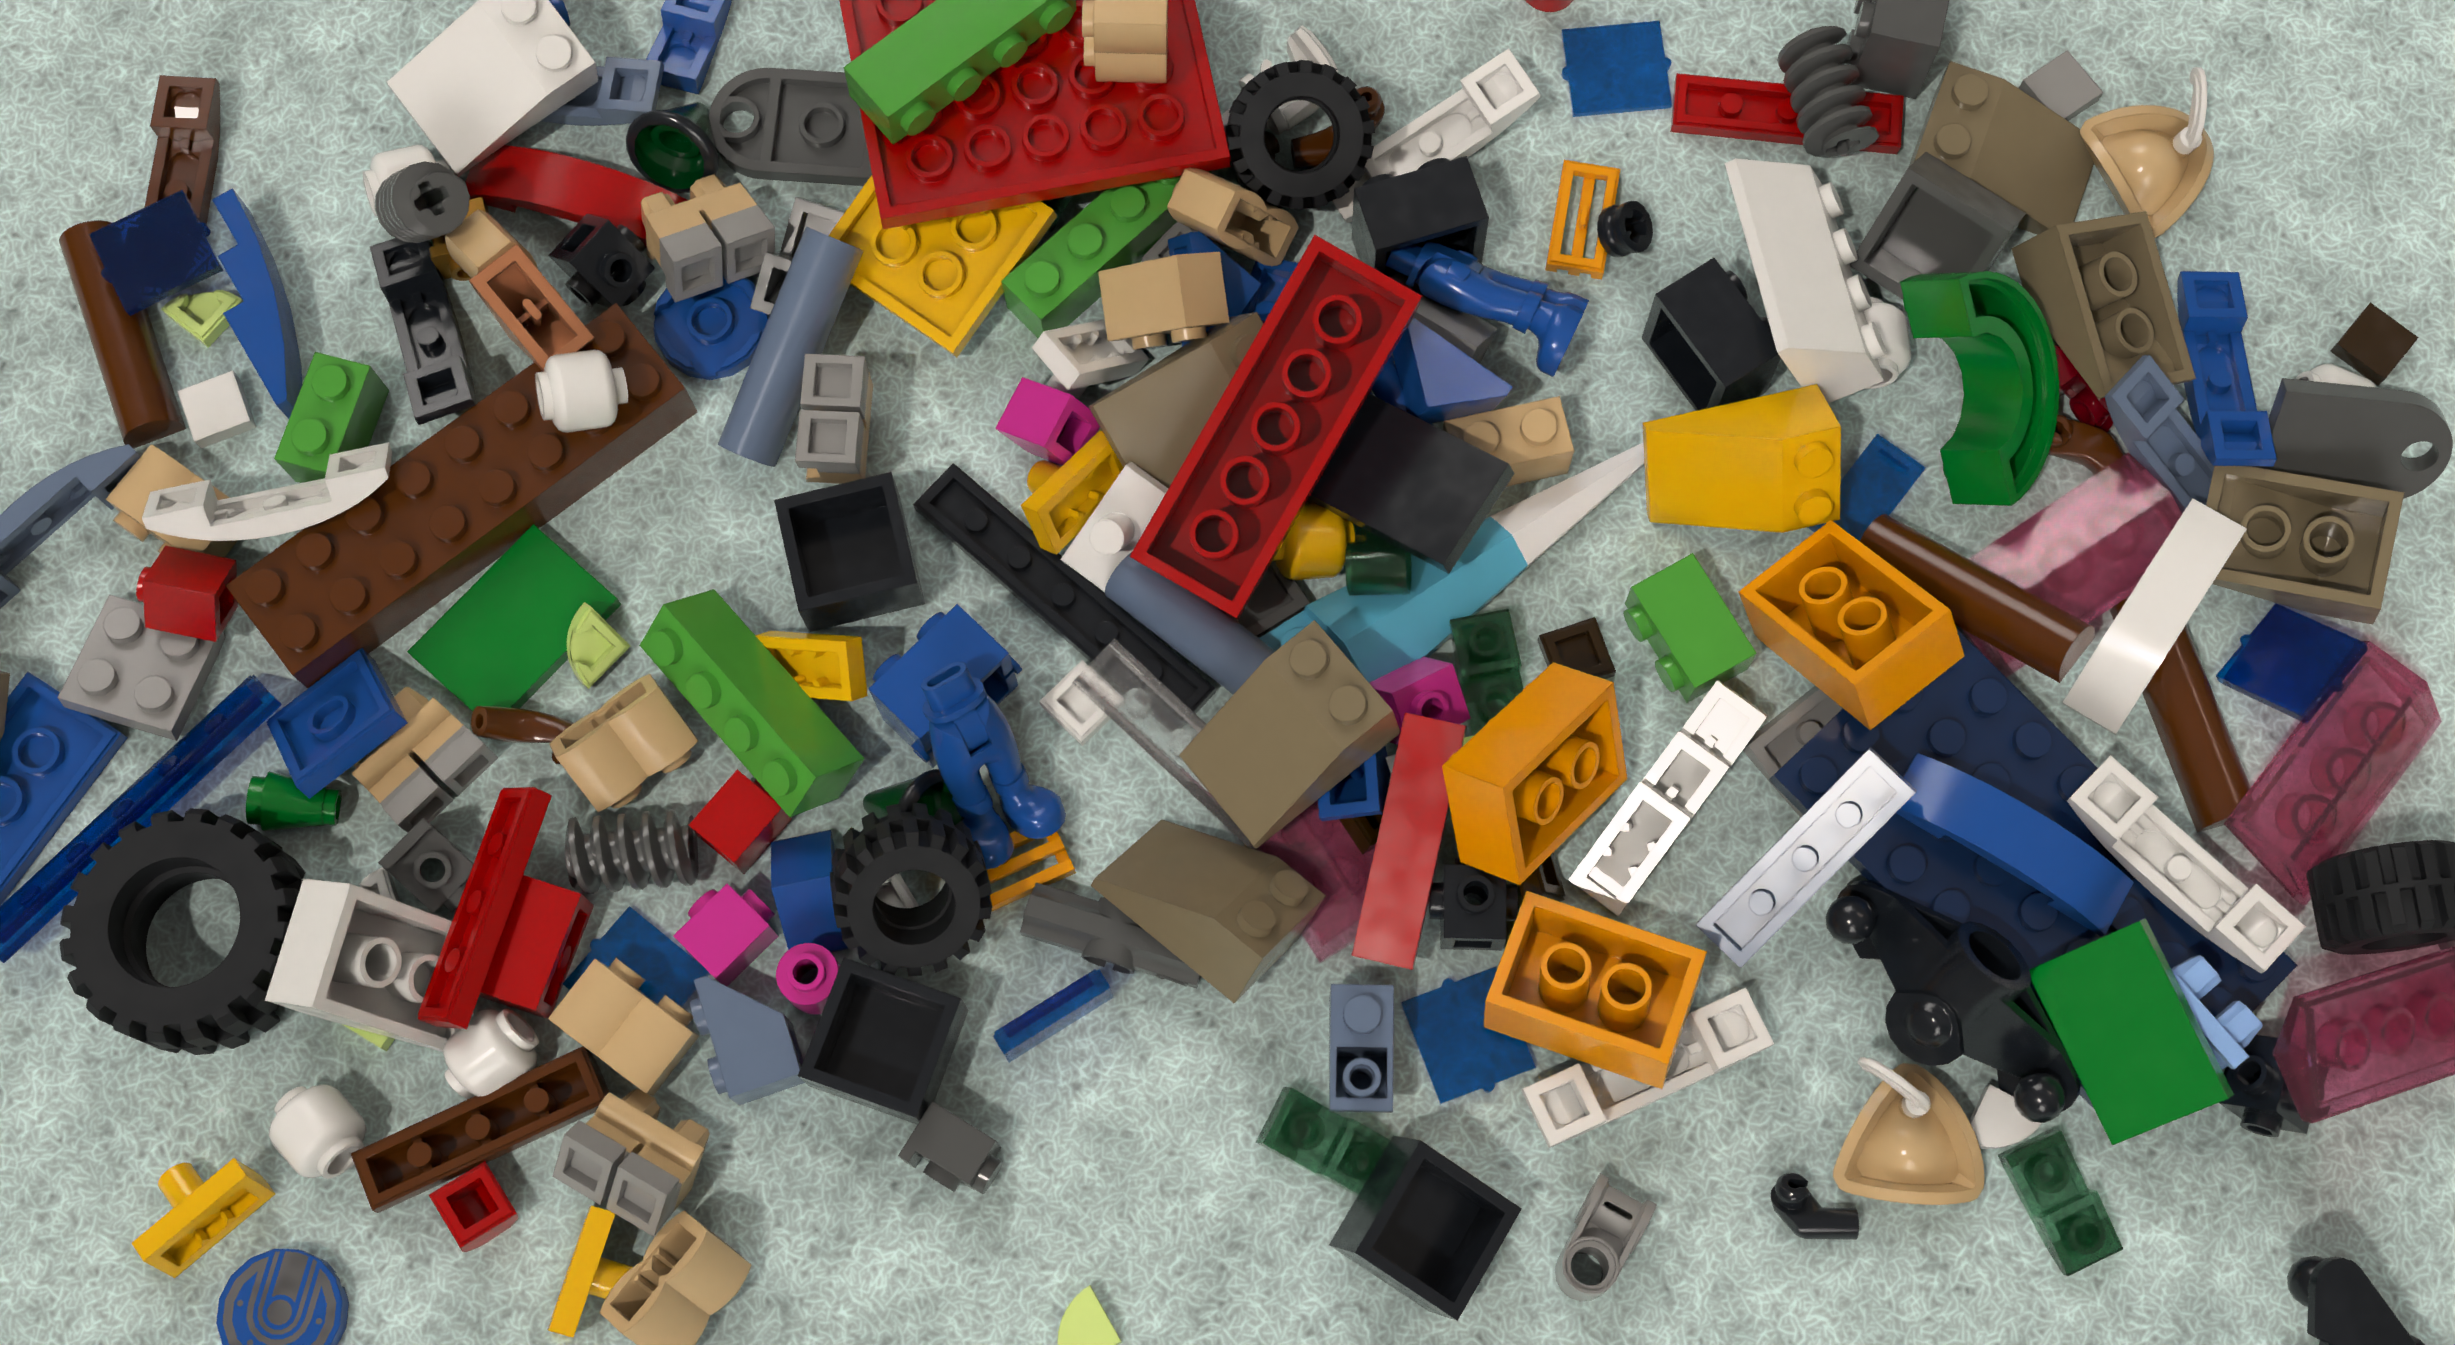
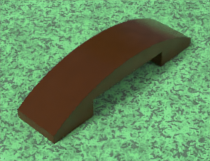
(187, 142)

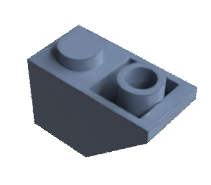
(751, 1043)
(1361, 1048)

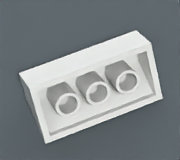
(1807, 276)

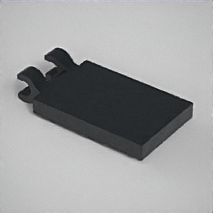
(1411, 483)

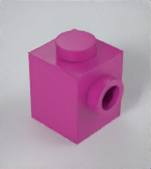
(1041, 415)
(1423, 689)
(727, 932)

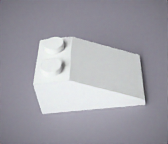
(492, 78)
(360, 961)

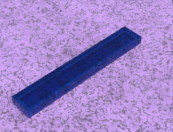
(151, 793)

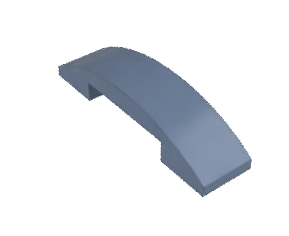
(622, 94)
(2157, 434)
(53, 503)

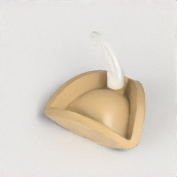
(2153, 155)
(1910, 1142)

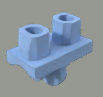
(2231, 1028)

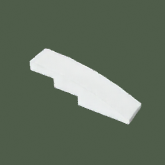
(1668, 797)

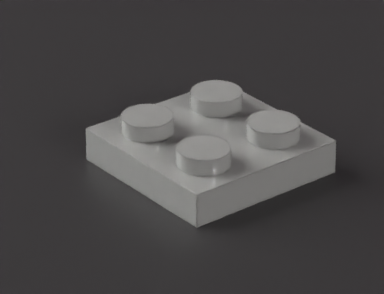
(138, 672)

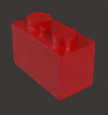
(536, 947)

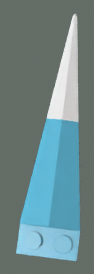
(1395, 630)

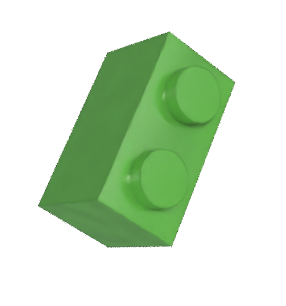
(331, 415)
(1687, 629)

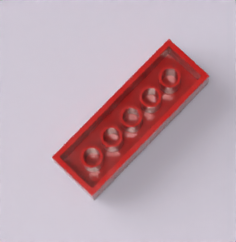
(1276, 427)

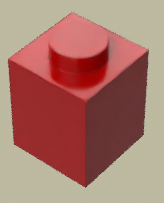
(188, 593)
(740, 821)

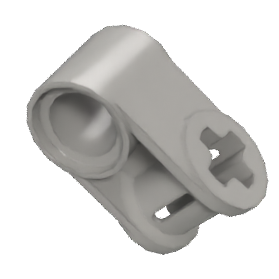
(1607, 1230)

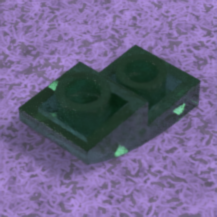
(1486, 664)
(1322, 1140)
(2059, 1203)

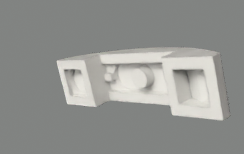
(1455, 127)
(196, 513)
(2154, 616)
(2180, 871)
(1591, 1096)

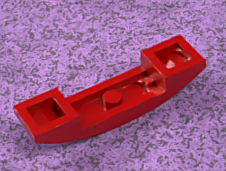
(561, 187)

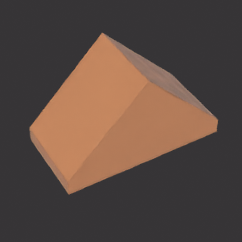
(529, 308)

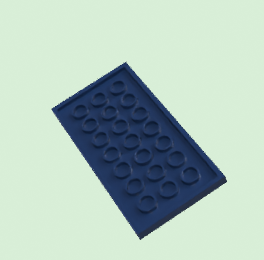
(1997, 735)

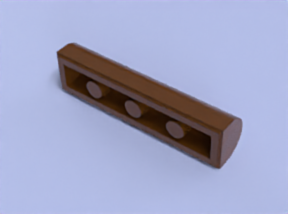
(123, 346)
(1983, 600)
(2194, 735)
(480, 1129)

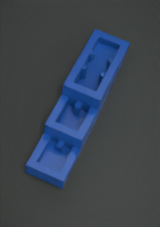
(265, 317)

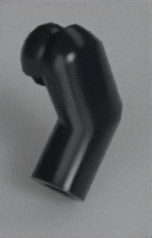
(1806, 1216)

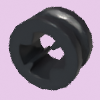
(1624, 229)

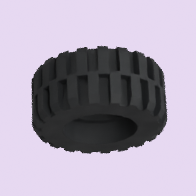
(124, 895)

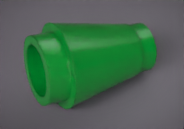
(280, 805)

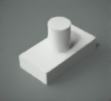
(1085, 357)
(1115, 525)

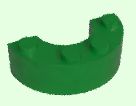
(2006, 380)

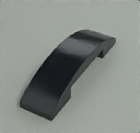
(426, 328)

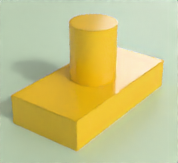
(1069, 493)
(821, 663)
(200, 1213)
(587, 1272)

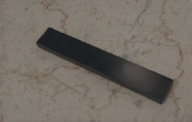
(1047, 584)

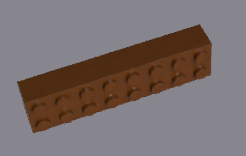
(451, 510)

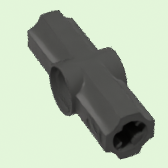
(1100, 935)

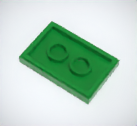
(511, 625)
(2130, 1032)

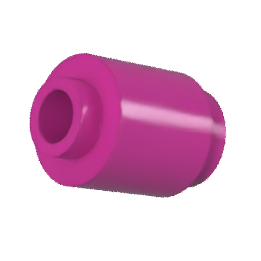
(794, 964)

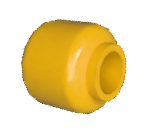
(1315, 544)

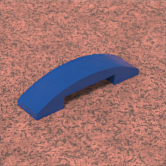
(2222, 394)
(2017, 840)

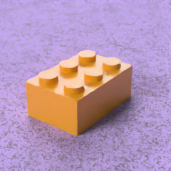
(1852, 624)
(1535, 772)
(1594, 989)

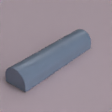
(795, 327)
(1188, 624)

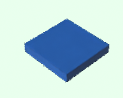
(336, 723)

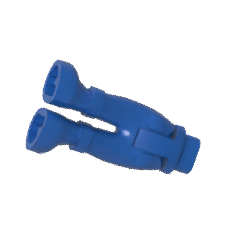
(1472, 288)
(971, 732)

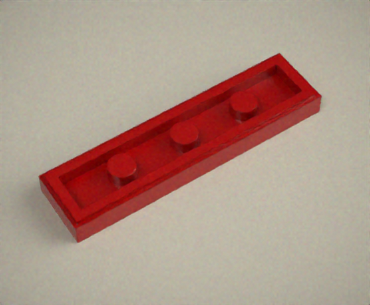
(1764, 112)
(1407, 843)
(484, 907)

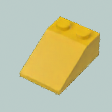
(1746, 464)

